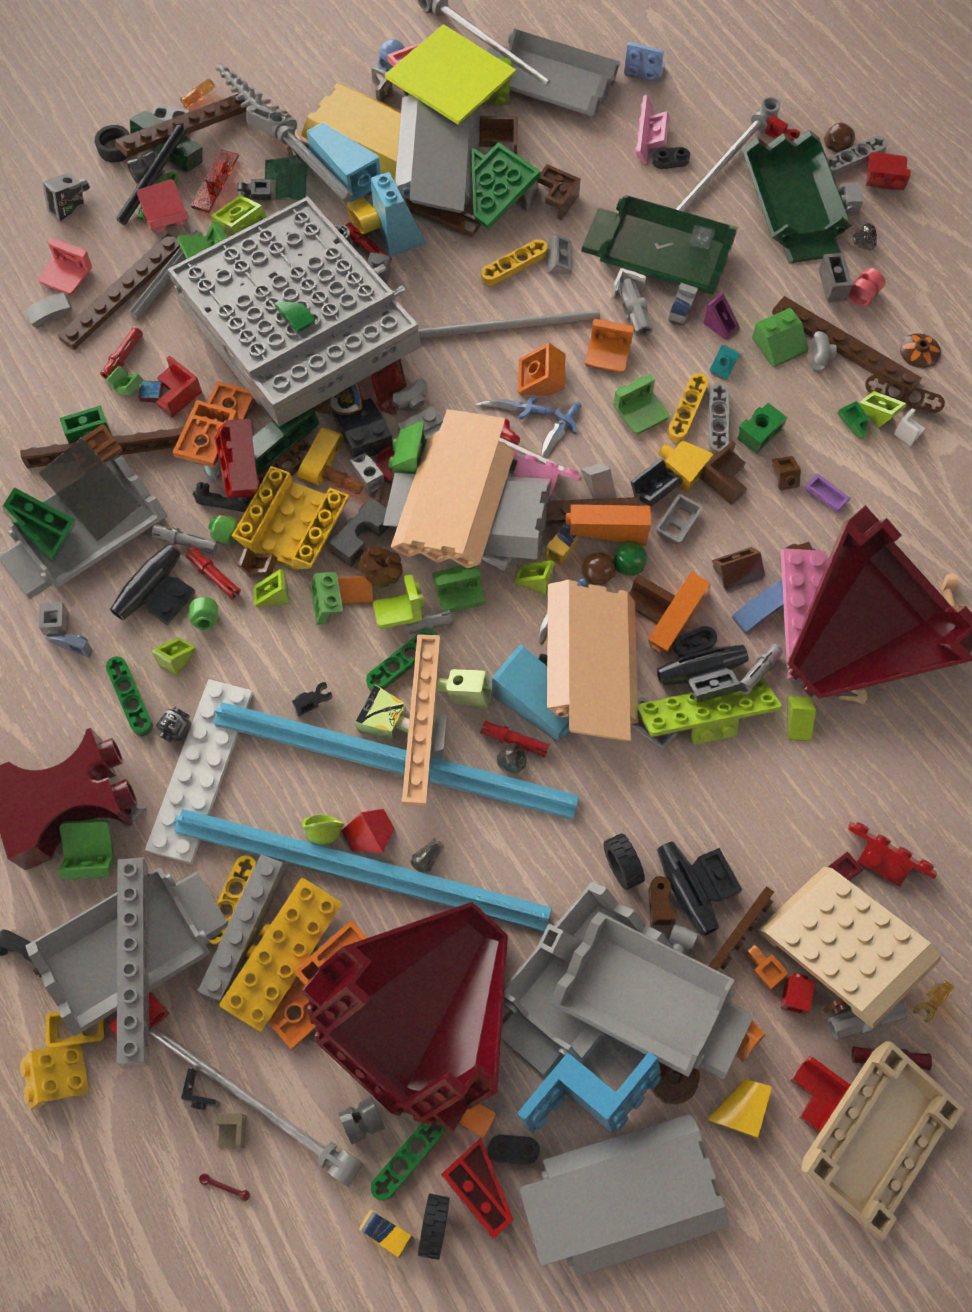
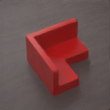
(182, 387)
(824, 1087)

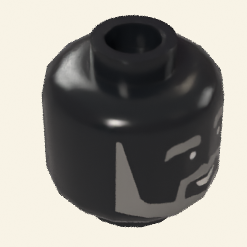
(173, 724)

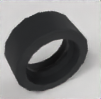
(106, 134)

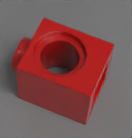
(797, 994)

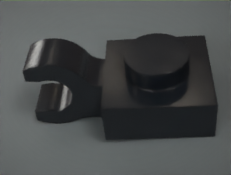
(258, 189)
(308, 701)

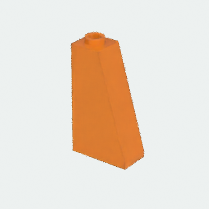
(610, 522)
(679, 613)

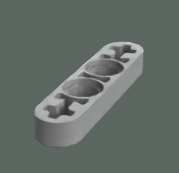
(856, 158)
(718, 419)

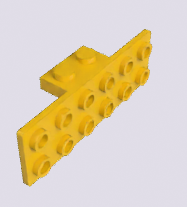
(280, 951)

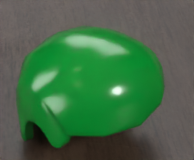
(630, 558)

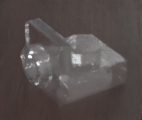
(701, 237)

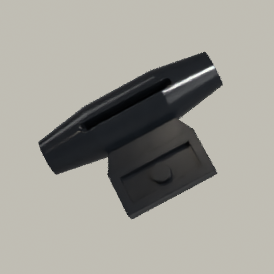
(155, 588)
(706, 671)
(699, 883)

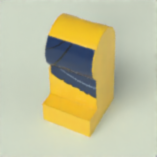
(561, 545)
(385, 1233)

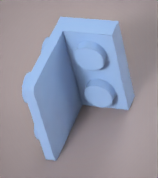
(644, 62)

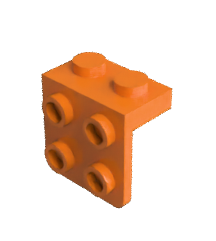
(609, 345)

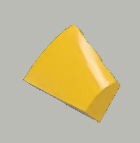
(743, 1108)

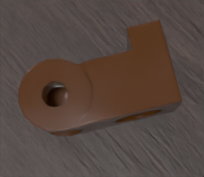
(659, 902)

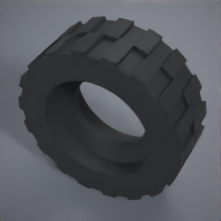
(624, 861)
(433, 1226)

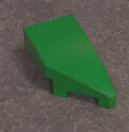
(296, 314)
(855, 418)

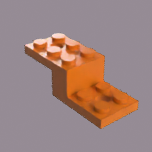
(207, 419)
(295, 1031)

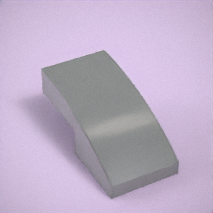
(52, 306)

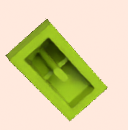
(881, 407)
(536, 575)
(271, 590)
(173, 655)
(800, 718)

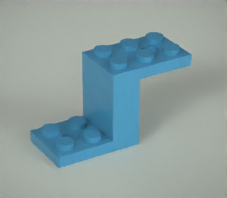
(590, 1093)

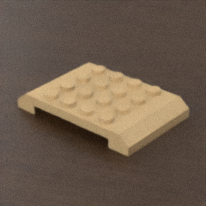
(851, 944)
(880, 1137)

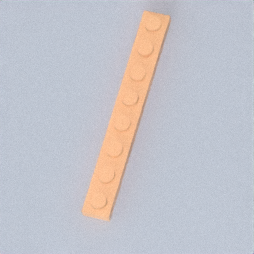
(421, 721)

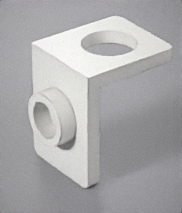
(626, 274)

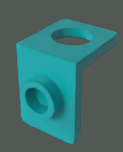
(725, 361)

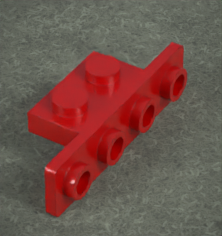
(886, 859)

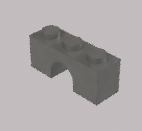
(346, 543)

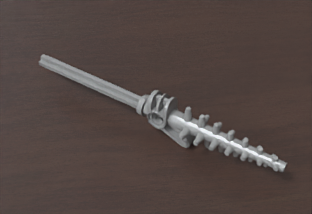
(278, 126)

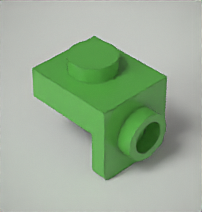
(123, 382)

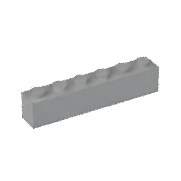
(242, 928)

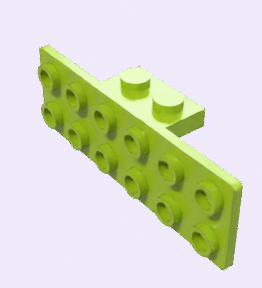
(708, 719)

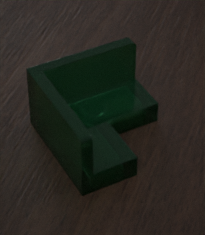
(289, 177)

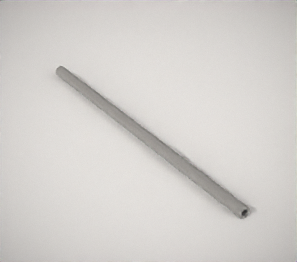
(508, 324)

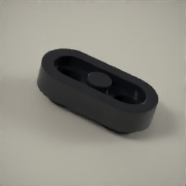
(671, 158)
(693, 641)
(514, 1149)

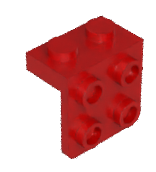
(887, 171)

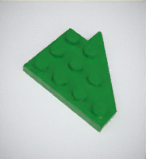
(499, 182)

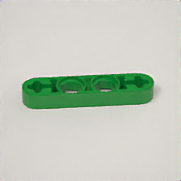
(399, 658)
(129, 695)
(411, 1158)

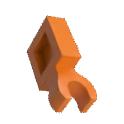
(768, 969)

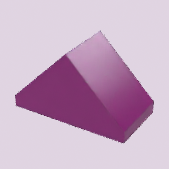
(720, 317)

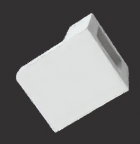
(908, 429)

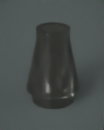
(426, 857)

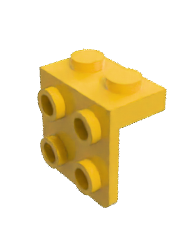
(53, 1074)

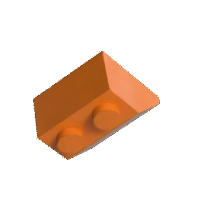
(542, 371)

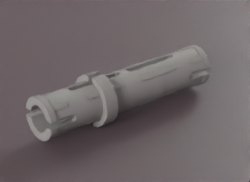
(176, 536)
(764, 663)

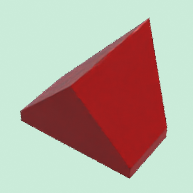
(369, 831)

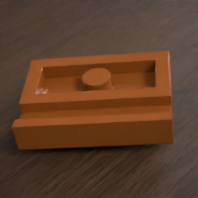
(103, 443)

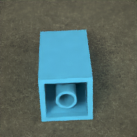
(344, 159)
(398, 228)
(523, 688)

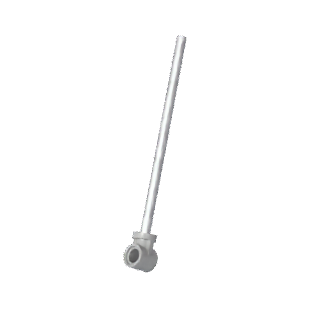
(441, 7)
(769, 107)
(342, 1165)

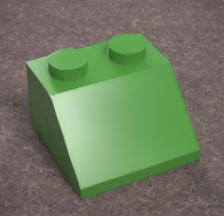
(780, 337)
(408, 449)

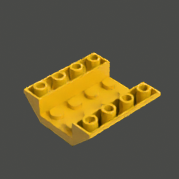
(289, 520)

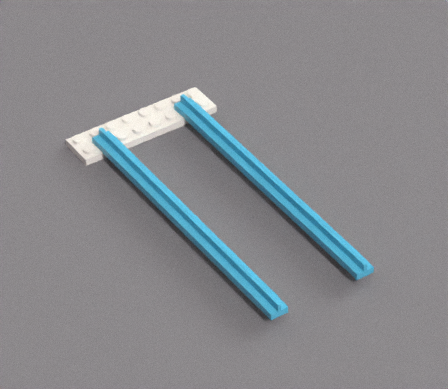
(204, 759)

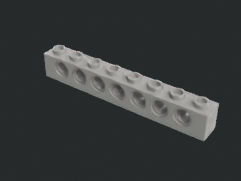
(132, 963)

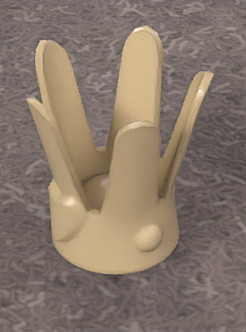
(860, 696)

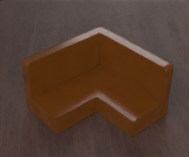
(499, 130)
(563, 191)
(719, 474)

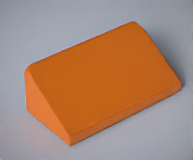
(355, 590)
(478, 1119)

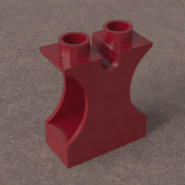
(75, 790)

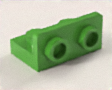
(325, 596)

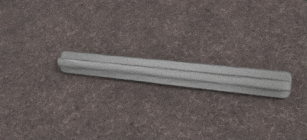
(158, 283)

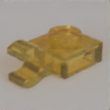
(937, 995)

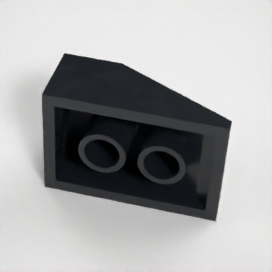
(364, 430)

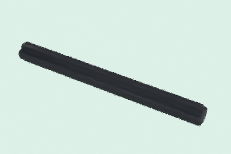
(152, 173)

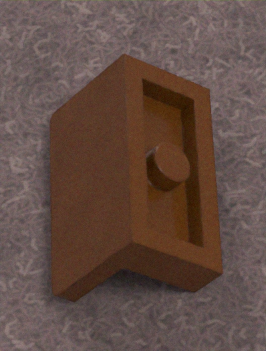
(739, 567)
(650, 598)

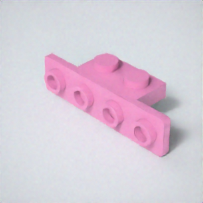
(652, 130)
(531, 468)

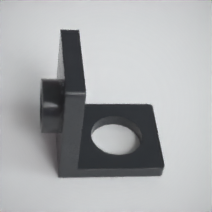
(196, 1101)

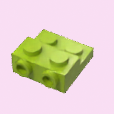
(239, 215)

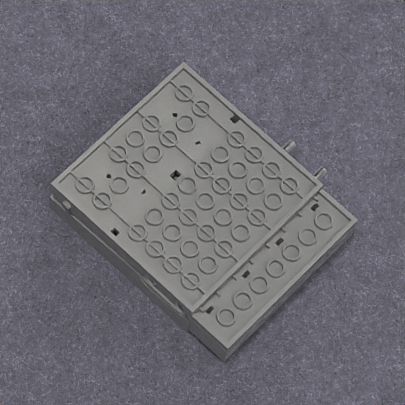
(303, 261)

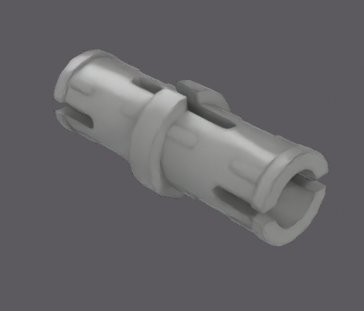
(431, 622)

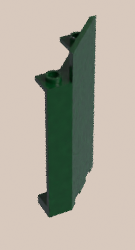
(798, 195)
(630, 238)

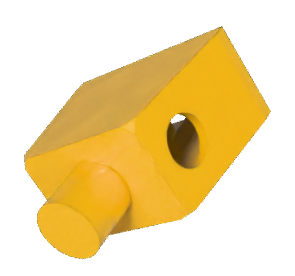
(686, 462)

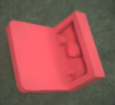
(162, 205)
(66, 267)

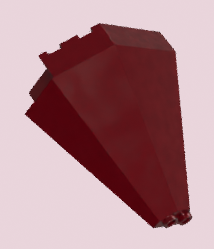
(875, 616)
(417, 1013)

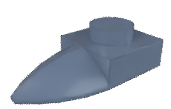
(72, 643)

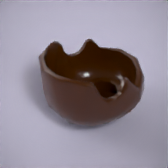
(840, 137)
(598, 568)

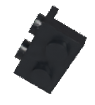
(655, 483)

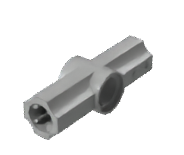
(635, 308)
(850, 1024)

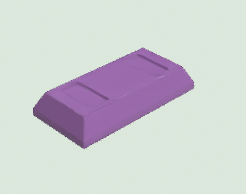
(827, 493)

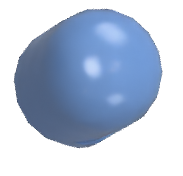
(386, 48)

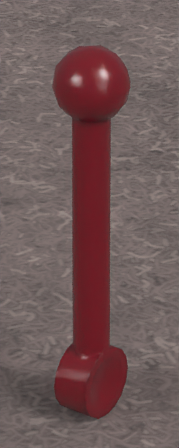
(205, 1179)

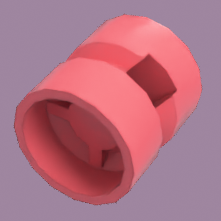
(866, 287)

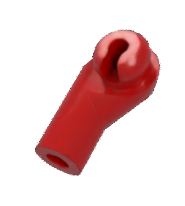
(509, 435)

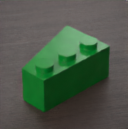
(39, 522)

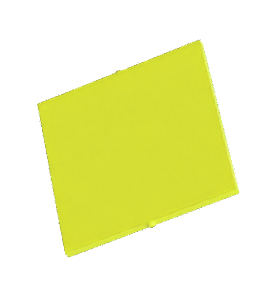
(450, 74)

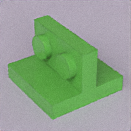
(458, 588)

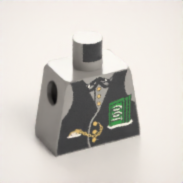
(64, 195)

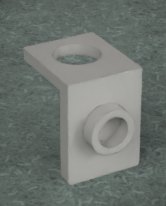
(384, 87)

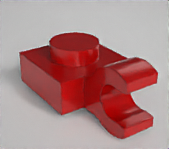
(777, 127)

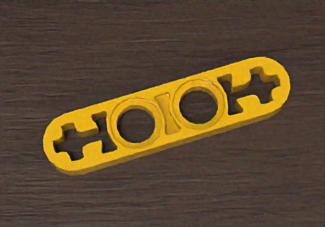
(512, 260)
(690, 408)
(229, 899)

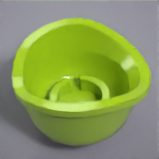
(322, 829)

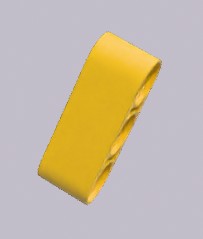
(363, 215)
(320, 455)

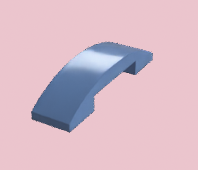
(759, 608)

